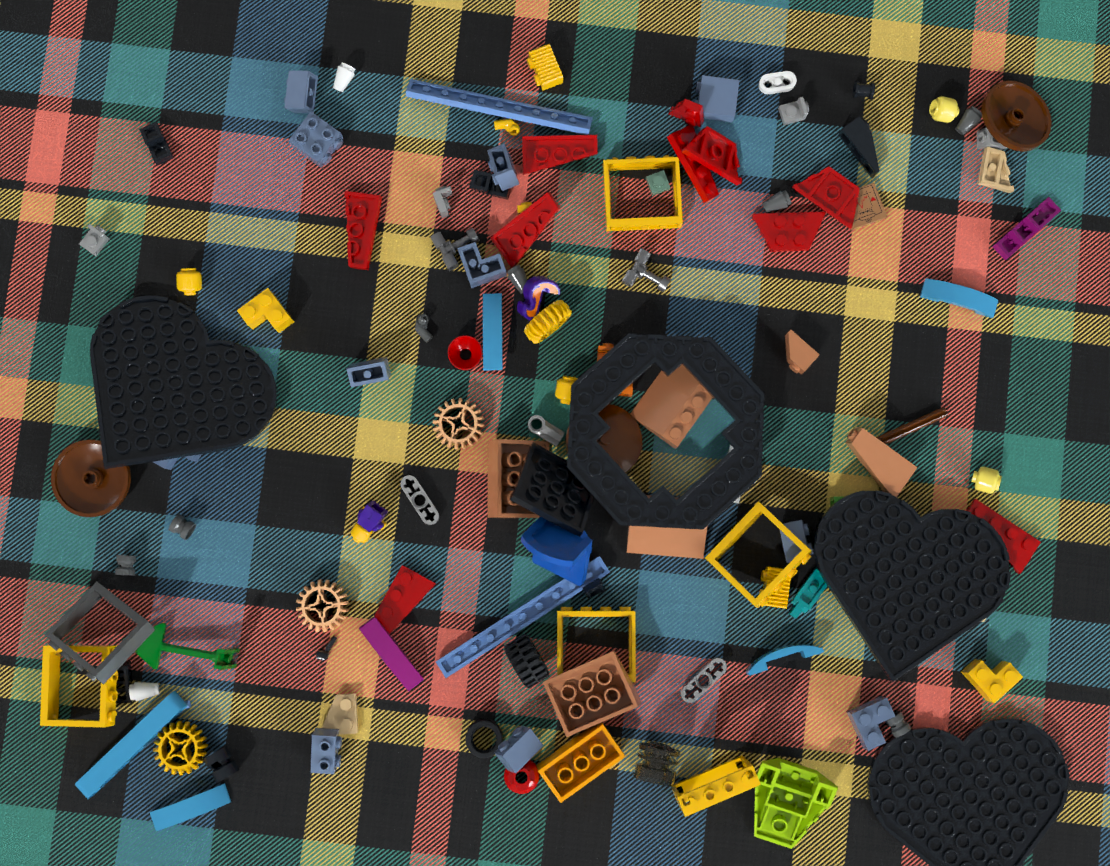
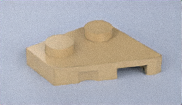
(994, 170)
(343, 714)

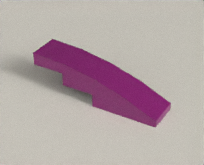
(1026, 228)
(391, 653)

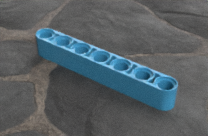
(131, 744)

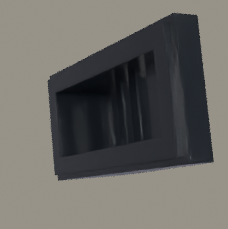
(127, 674)

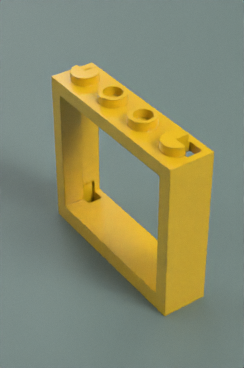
(648, 223)
(740, 528)
(604, 612)
(51, 684)
(715, 785)

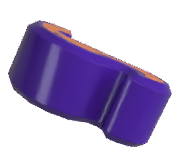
(533, 294)

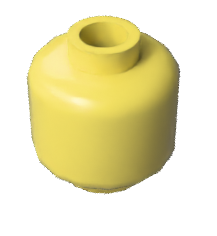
(944, 109)
(986, 480)

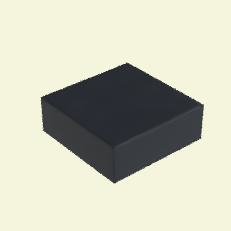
(593, 588)

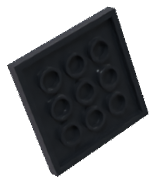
(552, 490)

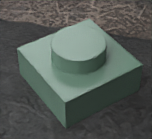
(658, 183)

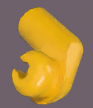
(509, 125)

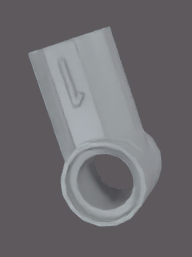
(547, 431)

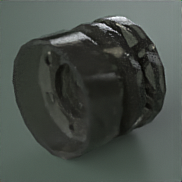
(656, 764)

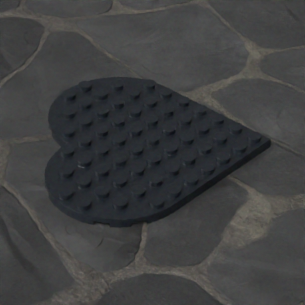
(171, 388)
(907, 576)
(970, 797)

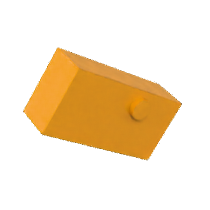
(580, 761)

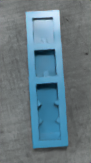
(492, 332)

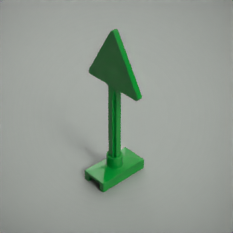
(152, 647)

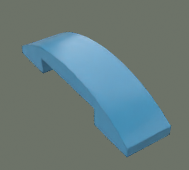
(960, 296)
(759, 664)
(190, 807)

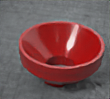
(462, 343)
(532, 778)

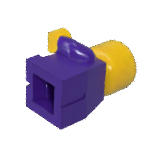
(369, 520)

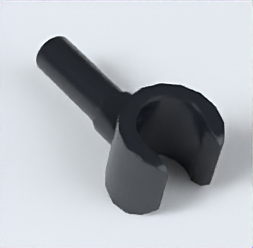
(324, 654)

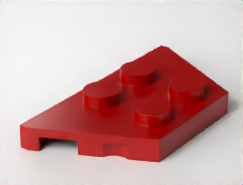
(715, 153)
(831, 194)
(789, 230)

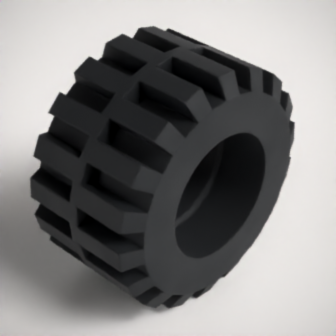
(526, 661)

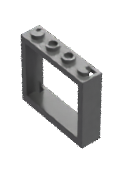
(119, 654)

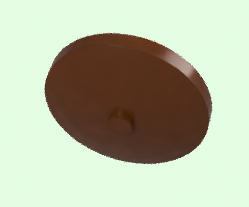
(1016, 116)
(623, 439)
(83, 482)

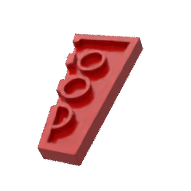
(551, 151)
(698, 173)
(361, 226)
(524, 229)
(1017, 541)
(402, 597)

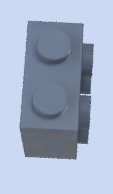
(717, 97)
(316, 140)

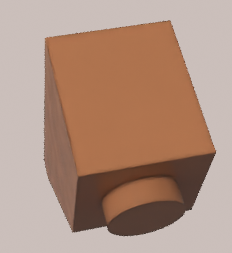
(799, 353)

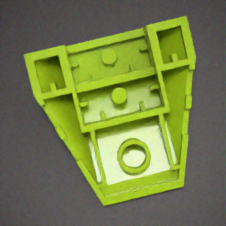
(789, 801)

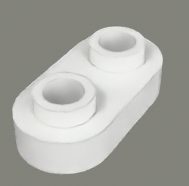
(776, 82)

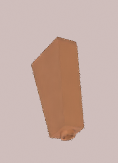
(882, 463)

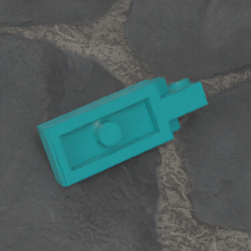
(808, 594)

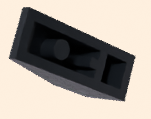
(860, 142)

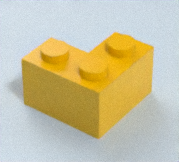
(265, 307)
(991, 683)

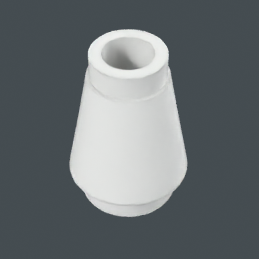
(343, 76)
(143, 690)

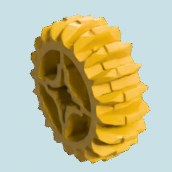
(547, 321)
(175, 742)

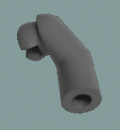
(421, 327)

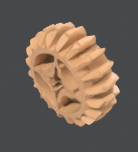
(454, 433)
(322, 614)

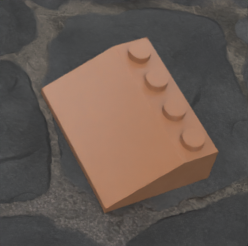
(672, 405)
(504, 467)
(666, 541)
(591, 693)

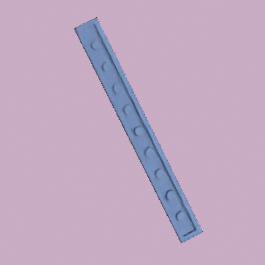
(499, 107)
(517, 620)

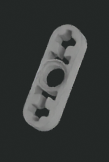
(416, 485)
(710, 666)

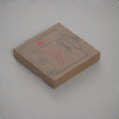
(869, 207)

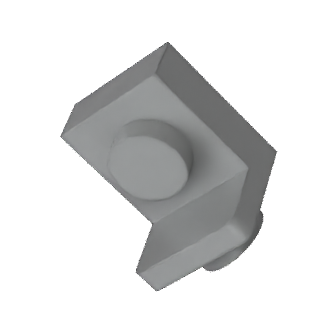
(794, 111)
(985, 139)
(442, 204)
(94, 239)

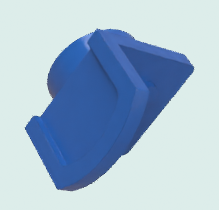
(558, 550)

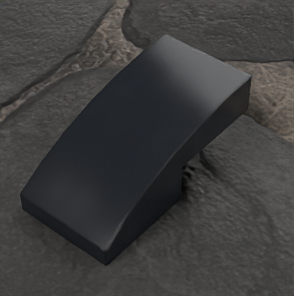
(156, 143)
(484, 183)

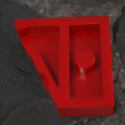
(689, 112)

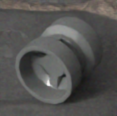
(182, 527)
(125, 565)
(898, 724)

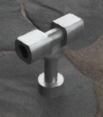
(448, 249)
(640, 270)

